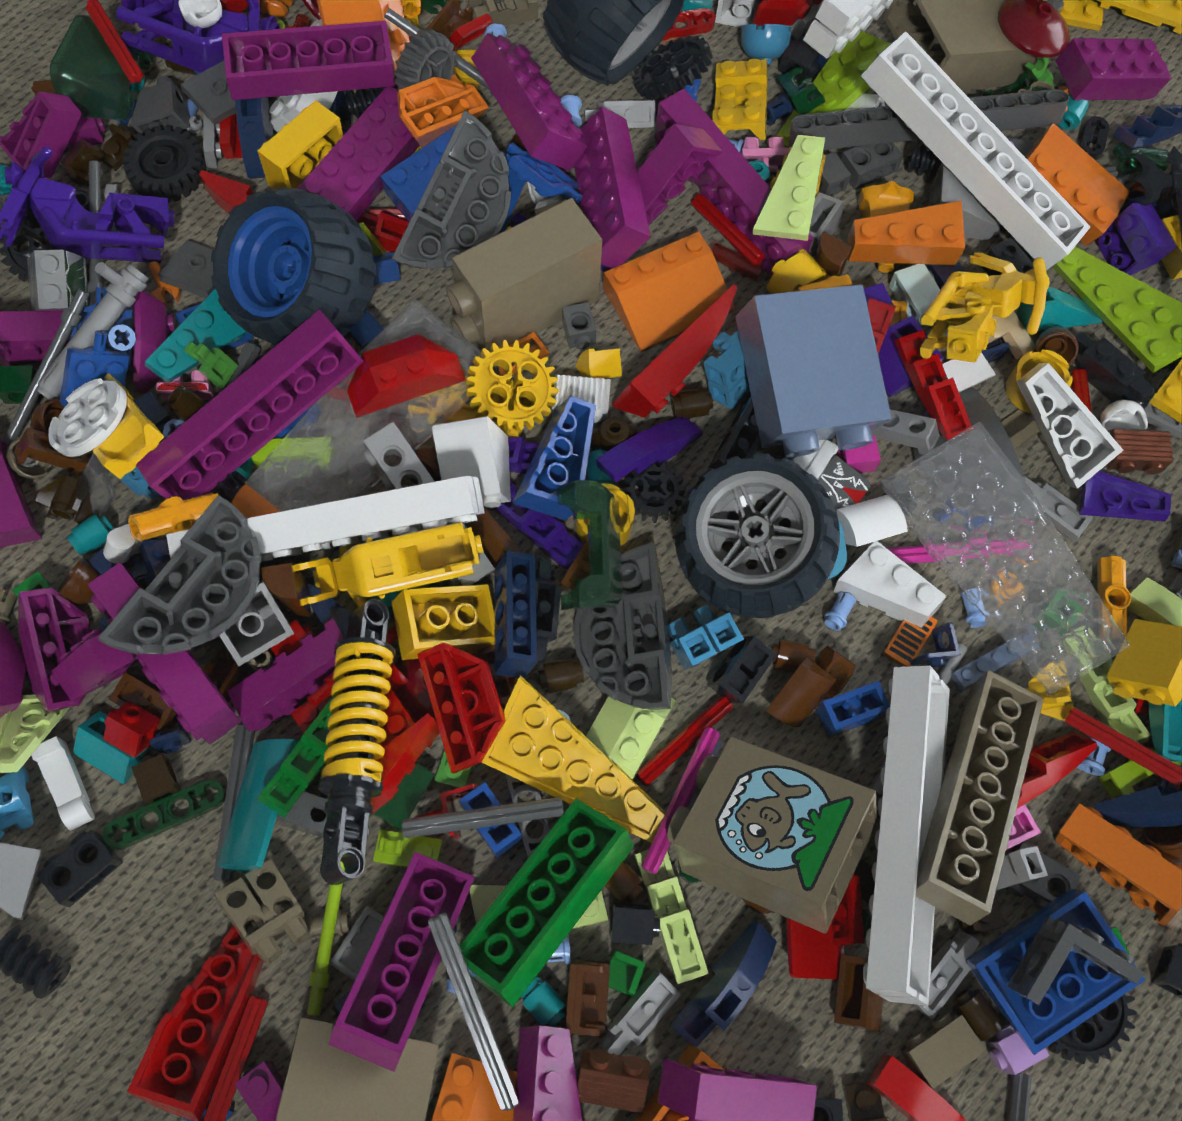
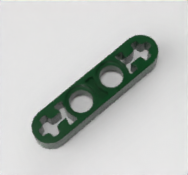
(164, 810)

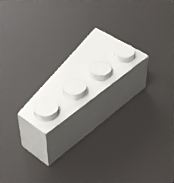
(1069, 428)

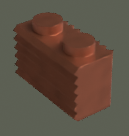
(1142, 451)
(613, 1080)

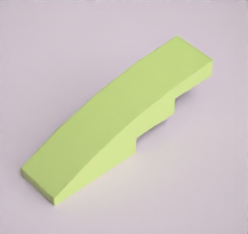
(1111, 708)
(675, 920)

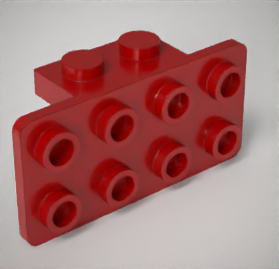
(819, 954)

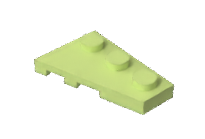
(24, 731)

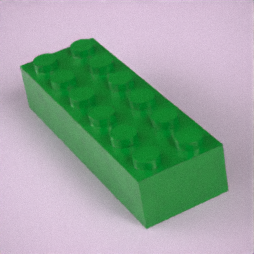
(544, 901)

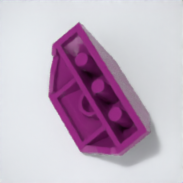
(151, 328)
(46, 632)
(11, 672)

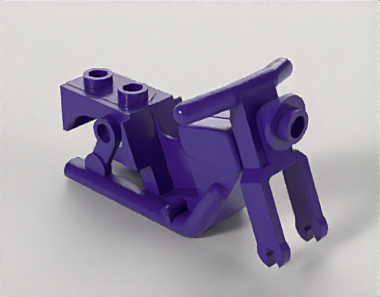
(192, 46)
(75, 228)

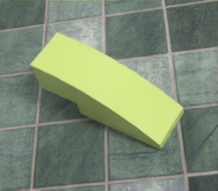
(1156, 603)

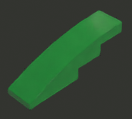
(298, 768)

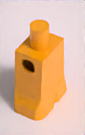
(882, 200)

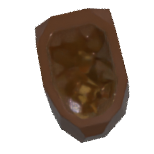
(836, 666)

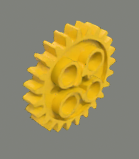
(537, 390)

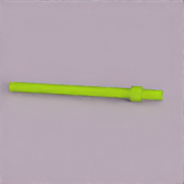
(320, 977)

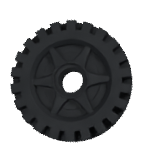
(164, 163)

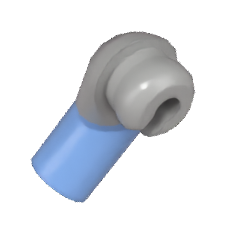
(195, 125)

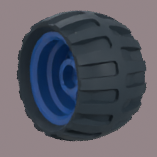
(287, 259)

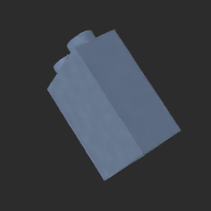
(813, 369)

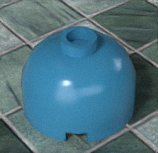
(765, 41)

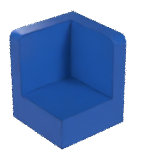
(386, 269)

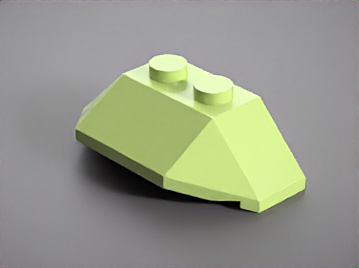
(626, 733)

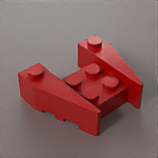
(403, 740)

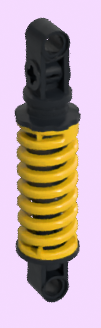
(354, 726)

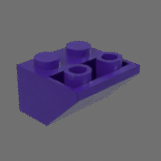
(1135, 239)
(892, 367)

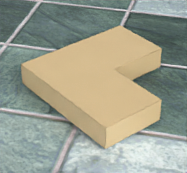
(1014, 333)

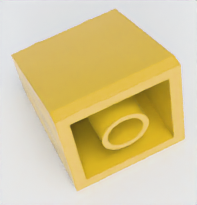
(1150, 665)

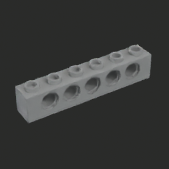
(391, 441)

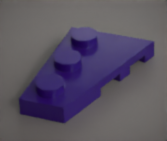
(1119, 498)

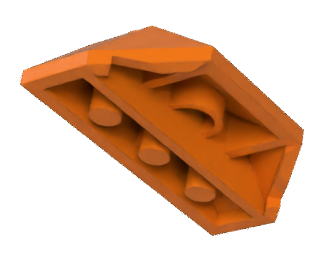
(436, 107)

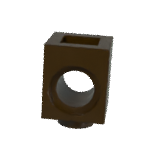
(155, 778)

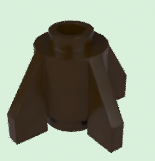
(612, 432)
(67, 498)

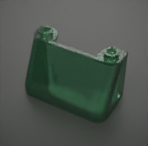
(90, 73)
(601, 508)

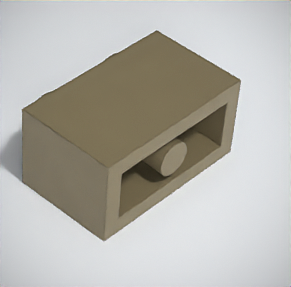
(943, 1049)

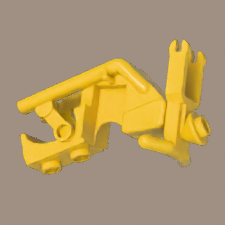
(973, 298)
(395, 563)

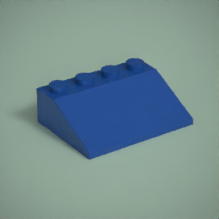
(1077, 989)

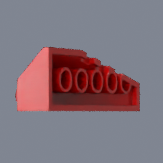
(674, 364)
(198, 1033)

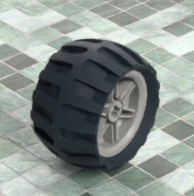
(608, 36)
(775, 583)

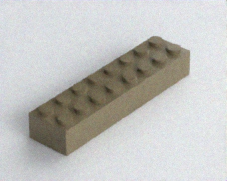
(978, 799)

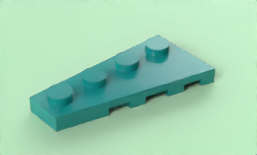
(205, 325)

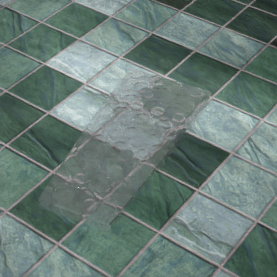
(324, 450)
(1006, 557)

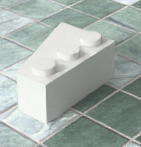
(891, 586)

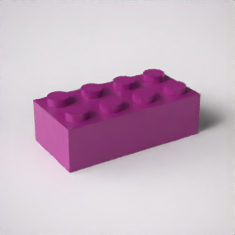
(1113, 69)

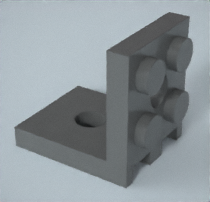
(1050, 951)

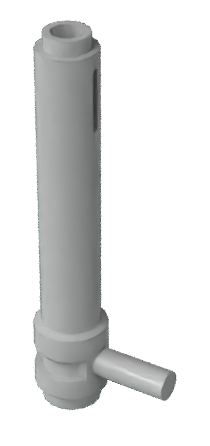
(119, 296)

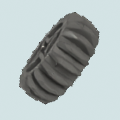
(425, 57)

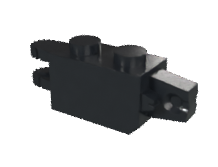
(1112, 371)
(547, 606)

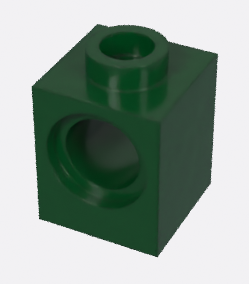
(15, 383)

